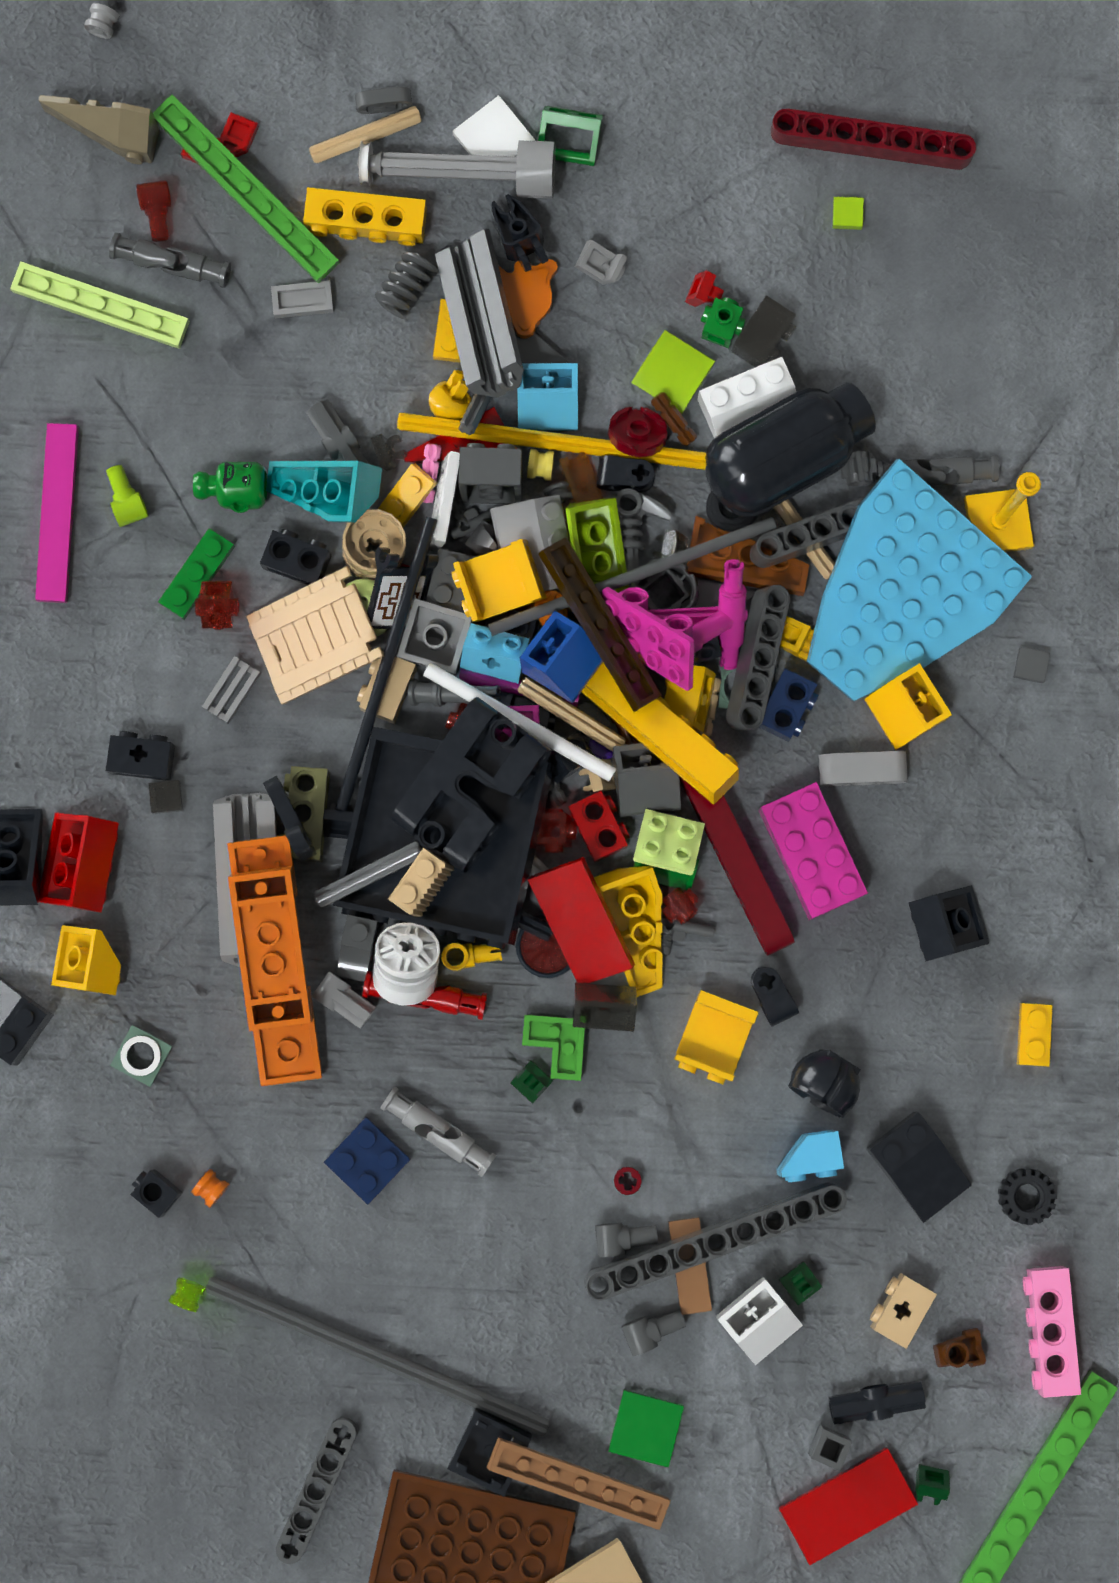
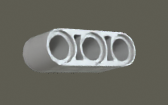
(863, 768)

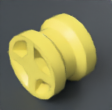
(540, 464)

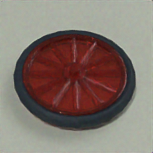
(540, 956)

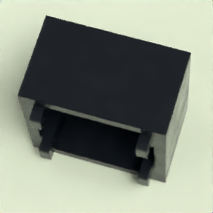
(477, 1445)

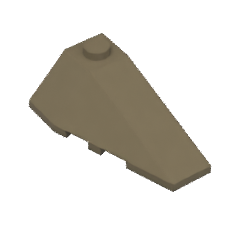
(121, 128)

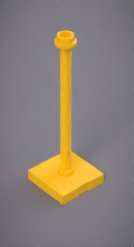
(1005, 514)

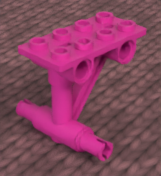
(670, 637)

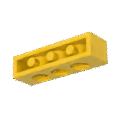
(322, 202)

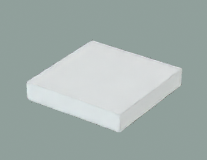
(492, 131)

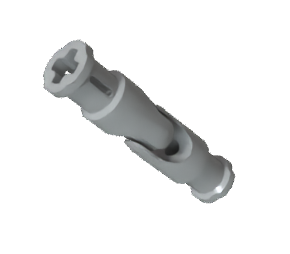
(418, 1117)

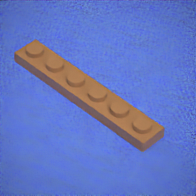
(578, 1483)

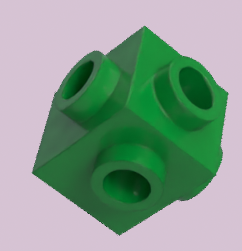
(722, 321)

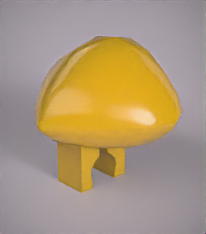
(450, 397)

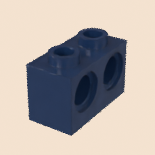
(782, 703)

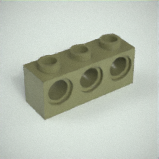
(315, 799)

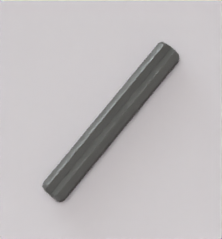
(368, 874)

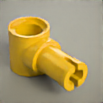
(472, 955)

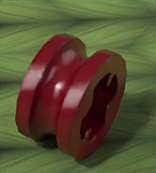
(634, 1174)

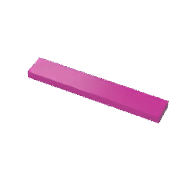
(57, 513)

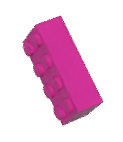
(812, 851)

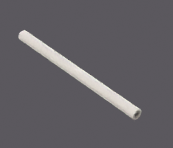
(542, 734)

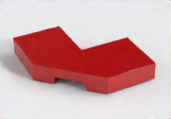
(236, 136)

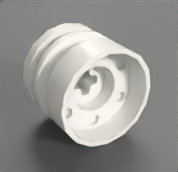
(406, 963)

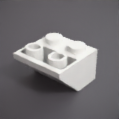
(759, 1320)

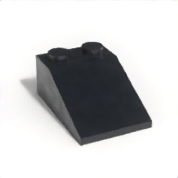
(20, 856)
(20, 1023)
(919, 1166)

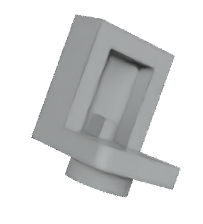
(601, 263)

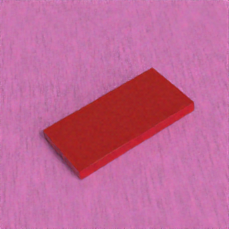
(581, 921)
(848, 1506)

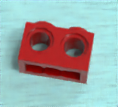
(591, 829)

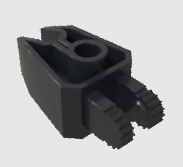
(519, 233)

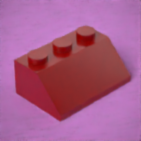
(78, 862)

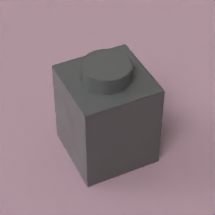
(830, 1447)

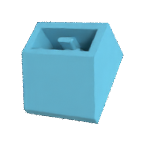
(548, 397)
(813, 1153)

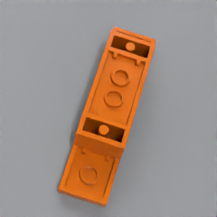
(272, 960)

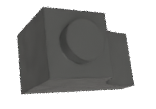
(357, 947)

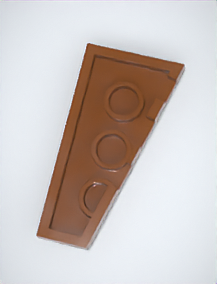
(789, 574)

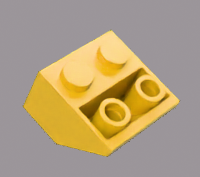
(908, 706)

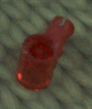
(154, 201)

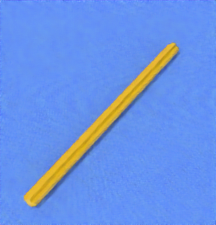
(544, 440)

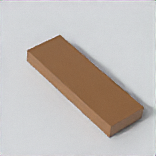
(692, 1282)

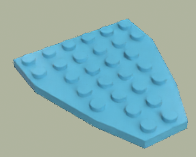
(907, 586)

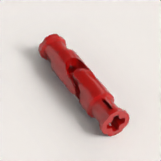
(444, 999)

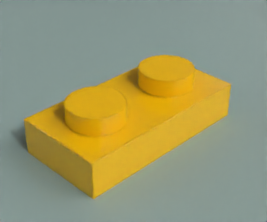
(445, 344)
(408, 494)
(1034, 1034)

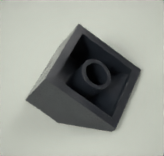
(948, 923)

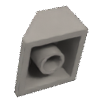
(434, 636)

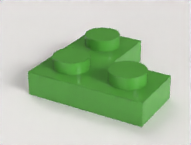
(563, 1038)

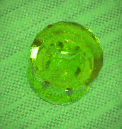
(187, 1294)

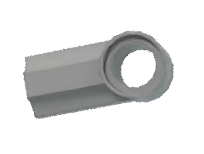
(338, 996)

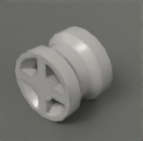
(101, 21)

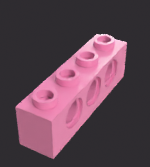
(1066, 1379)

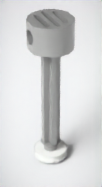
(531, 169)

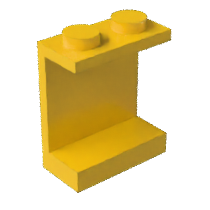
(498, 581)
(714, 1037)

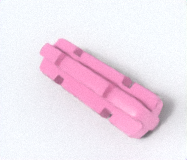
(431, 466)

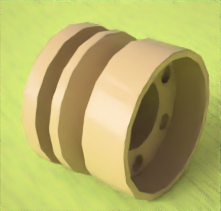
(373, 528)

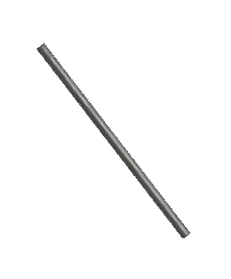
(638, 573)

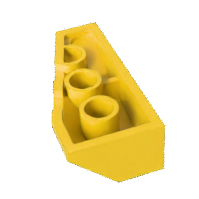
(636, 909)

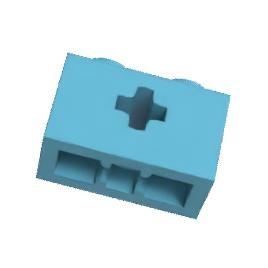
(493, 655)

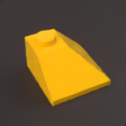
(86, 961)

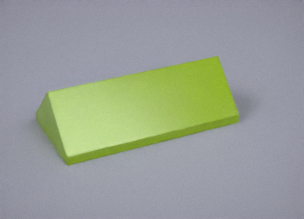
(597, 538)

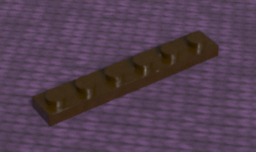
(599, 624)

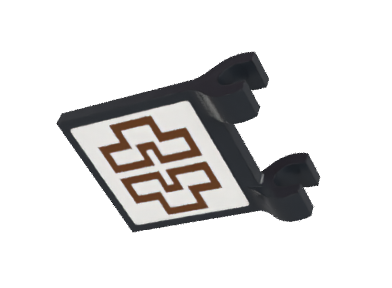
(390, 585)

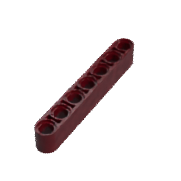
(885, 132)
(742, 871)

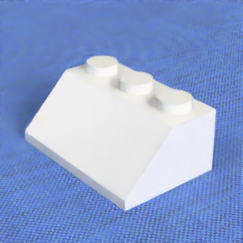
(745, 395)

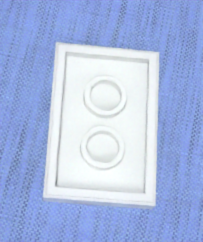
(444, 499)

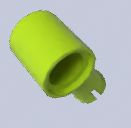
(126, 503)

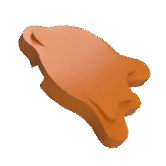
(528, 295)

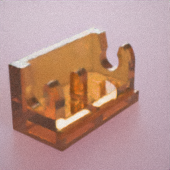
(580, 478)

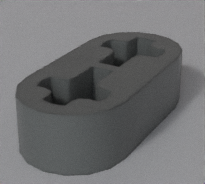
(383, 100)

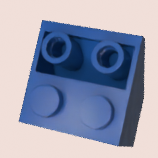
(561, 657)

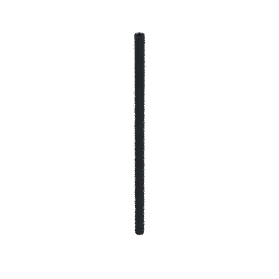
(386, 663)

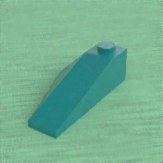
(328, 488)

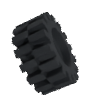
(1045, 1190)

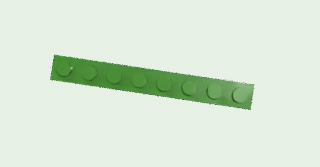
(245, 188)
(1040, 1481)

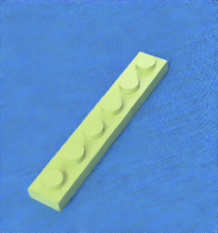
(100, 305)

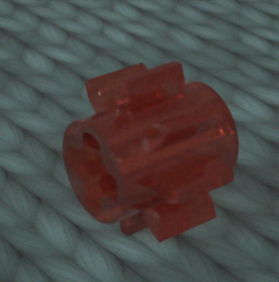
(680, 905)

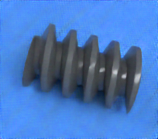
(404, 282)

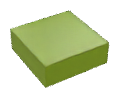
(847, 213)

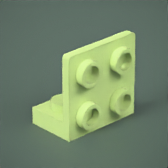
(668, 842)

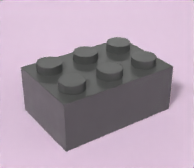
(490, 474)

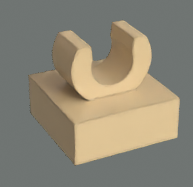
(598, 783)

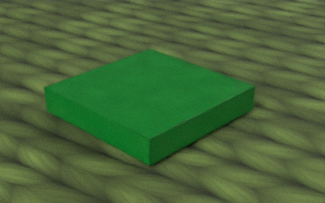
(646, 1428)

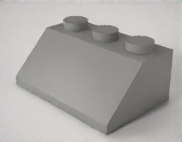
(538, 522)

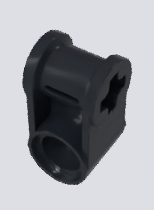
(620, 473)
(776, 1000)

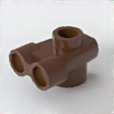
(966, 1350)

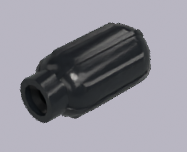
(787, 448)

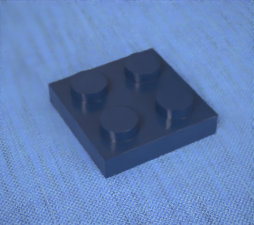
(367, 1160)

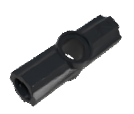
(877, 1402)

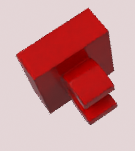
(703, 289)

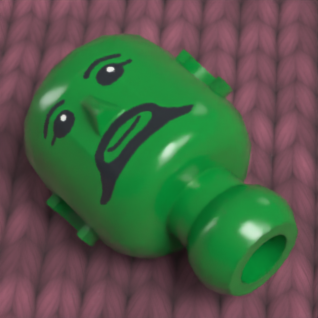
(235, 485)

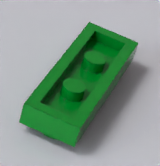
(199, 567)

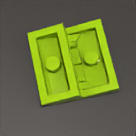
(673, 369)

